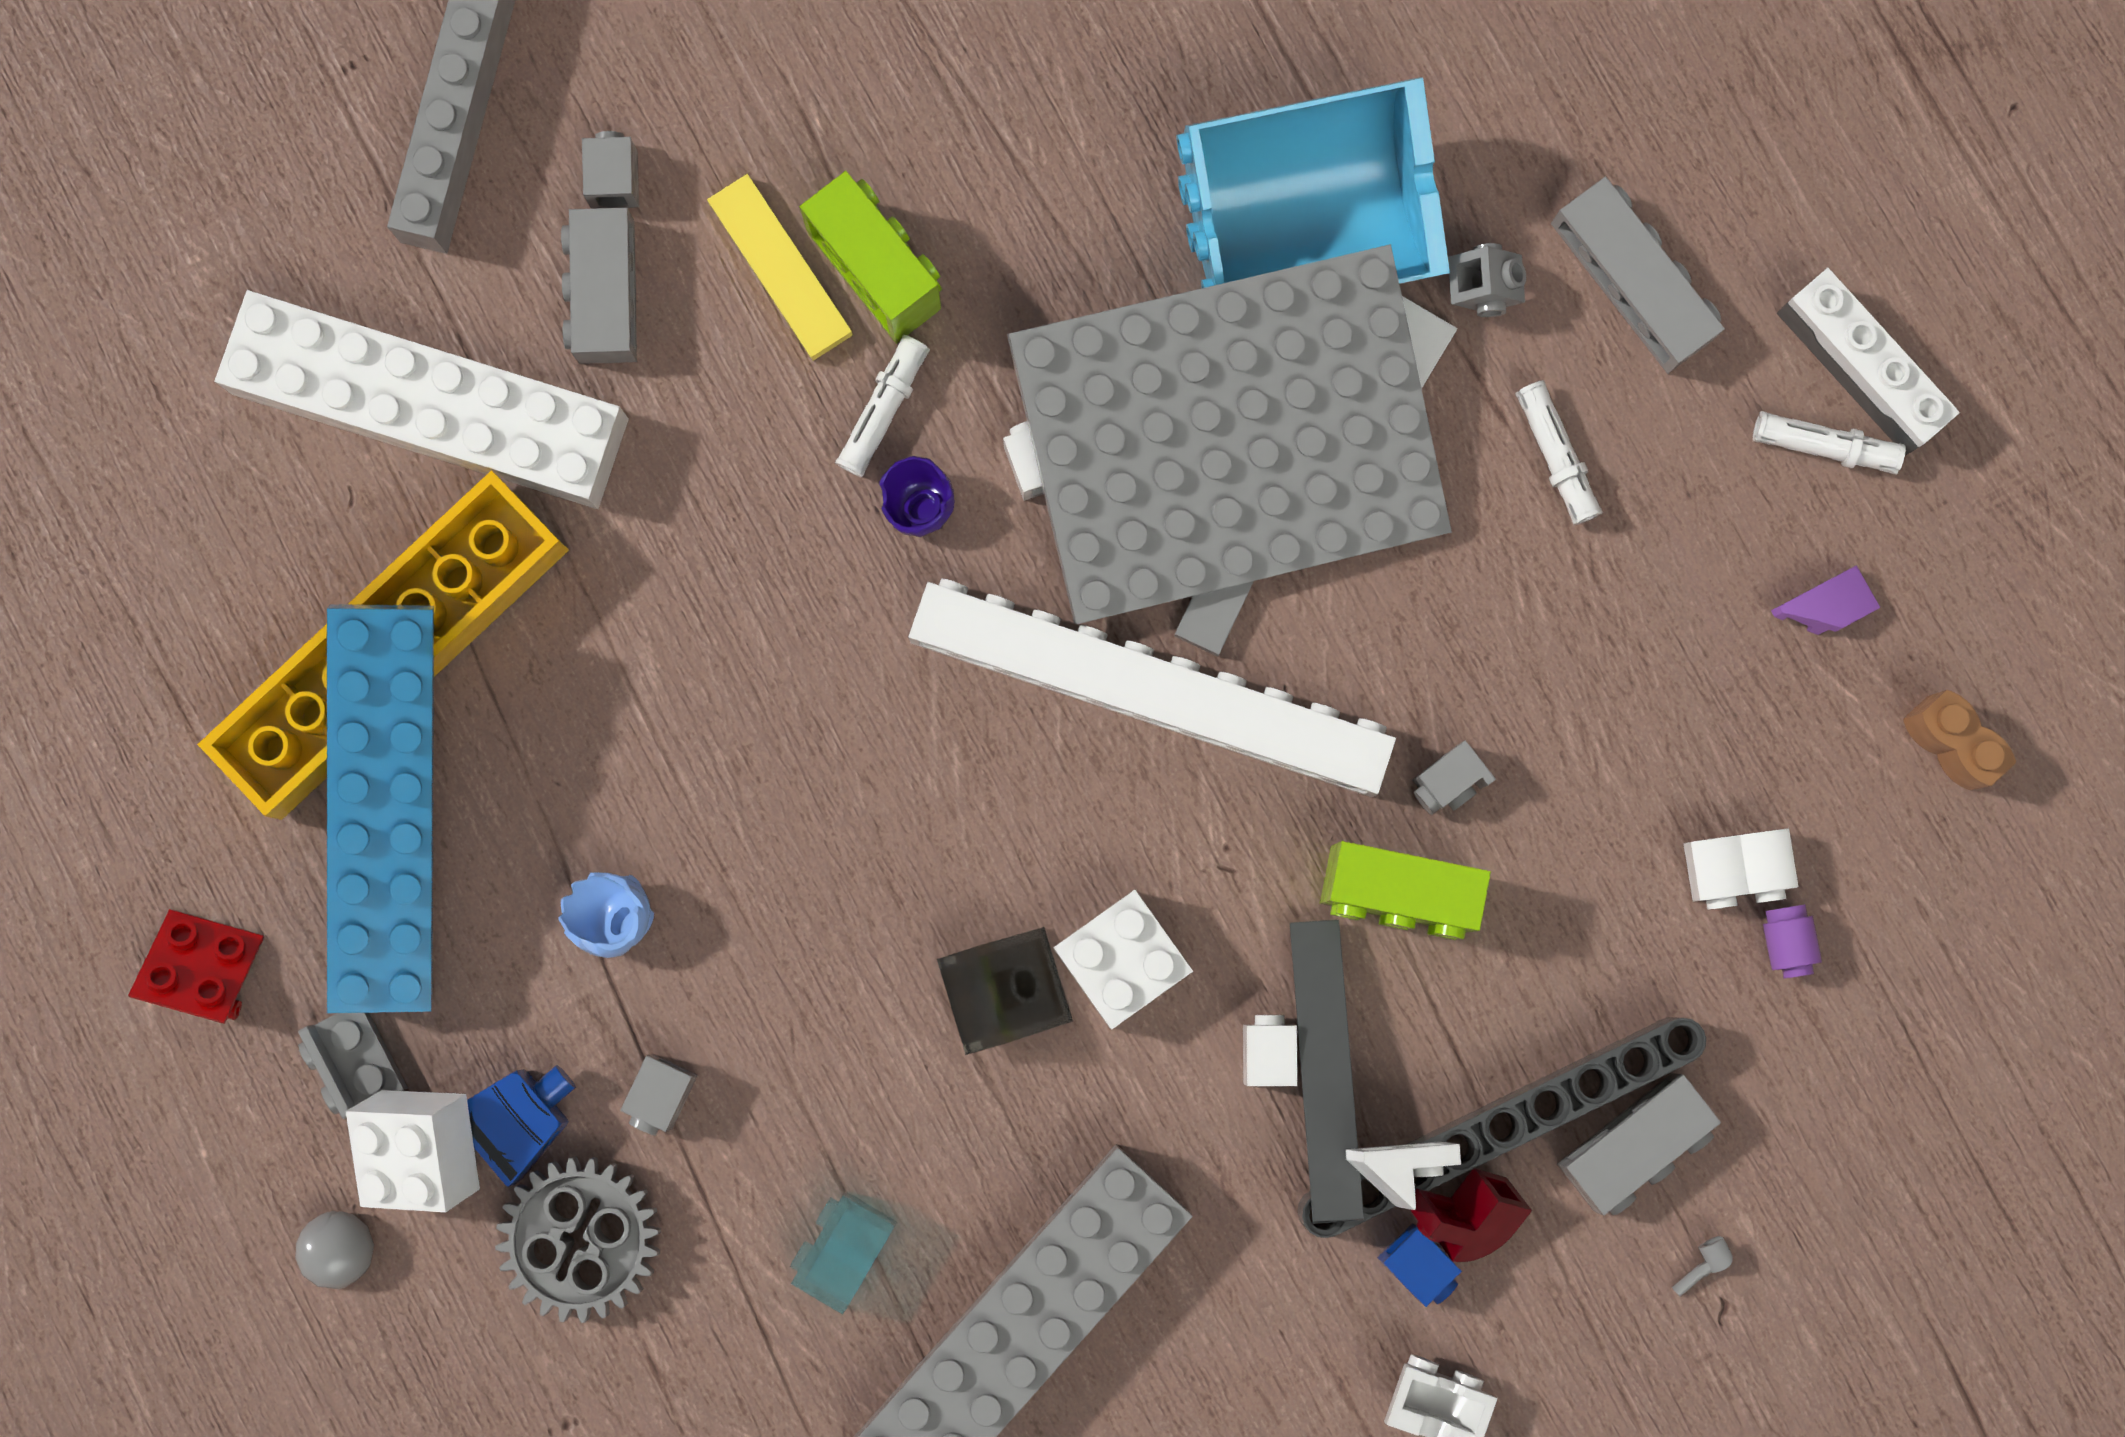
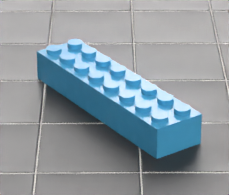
(380, 808)

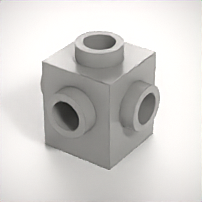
(1487, 279)

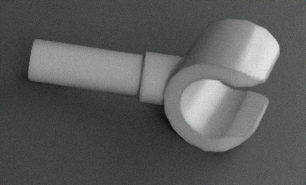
(1716, 1257)

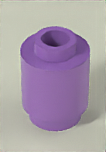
(1791, 941)

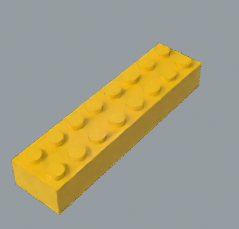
(464, 566)

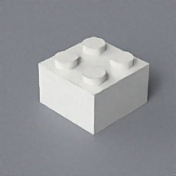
(1123, 959)
(413, 1150)

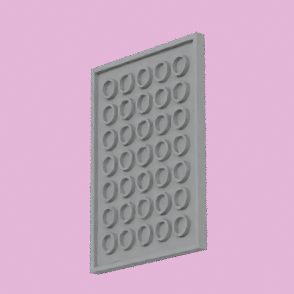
(1230, 433)

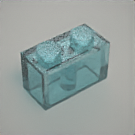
(843, 1251)

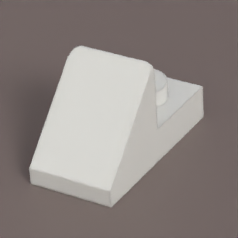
(1395, 1166)

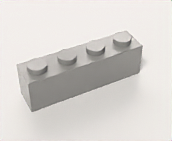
(1638, 274)

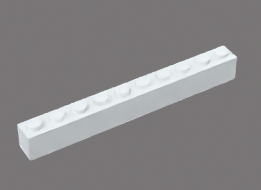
(1151, 688)

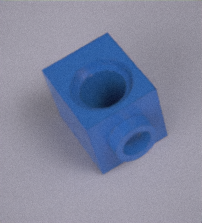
(1421, 1266)

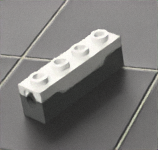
(1867, 362)

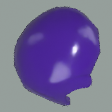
(916, 496)

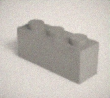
(600, 285)
(1640, 1145)

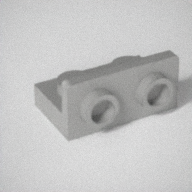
(349, 1060)

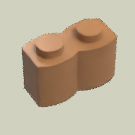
(1965, 749)

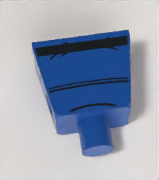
(518, 1120)

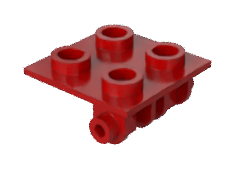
(197, 967)

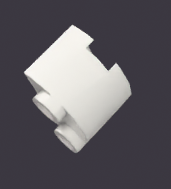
(1438, 1404)

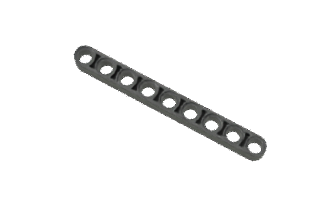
(1526, 1123)

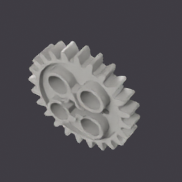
(538, 1218)

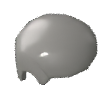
(334, 1250)

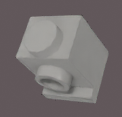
(1451, 779)

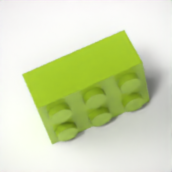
(872, 255)
(1404, 890)

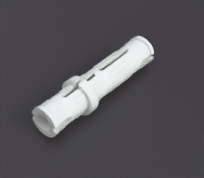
(887, 397)
(1848, 447)
(1562, 461)

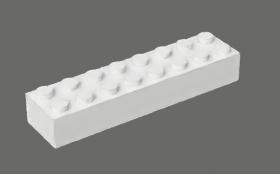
(422, 399)

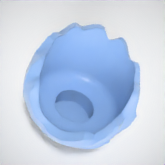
(606, 914)

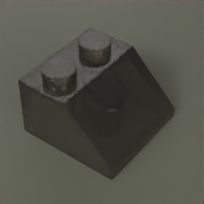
(1004, 990)

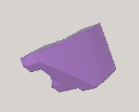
(1831, 603)

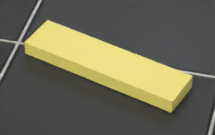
(780, 267)

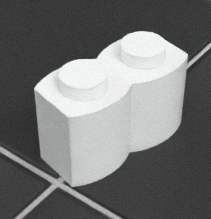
(1741, 866)

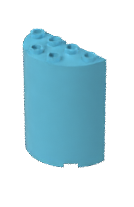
(1315, 185)

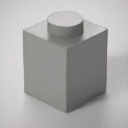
(610, 171)
(658, 1095)

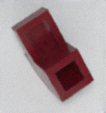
(1475, 1219)

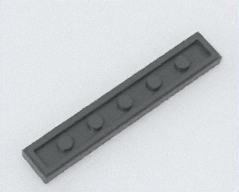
(1326, 1071)

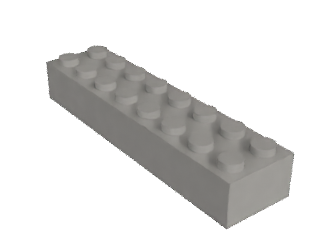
(1037, 1307)

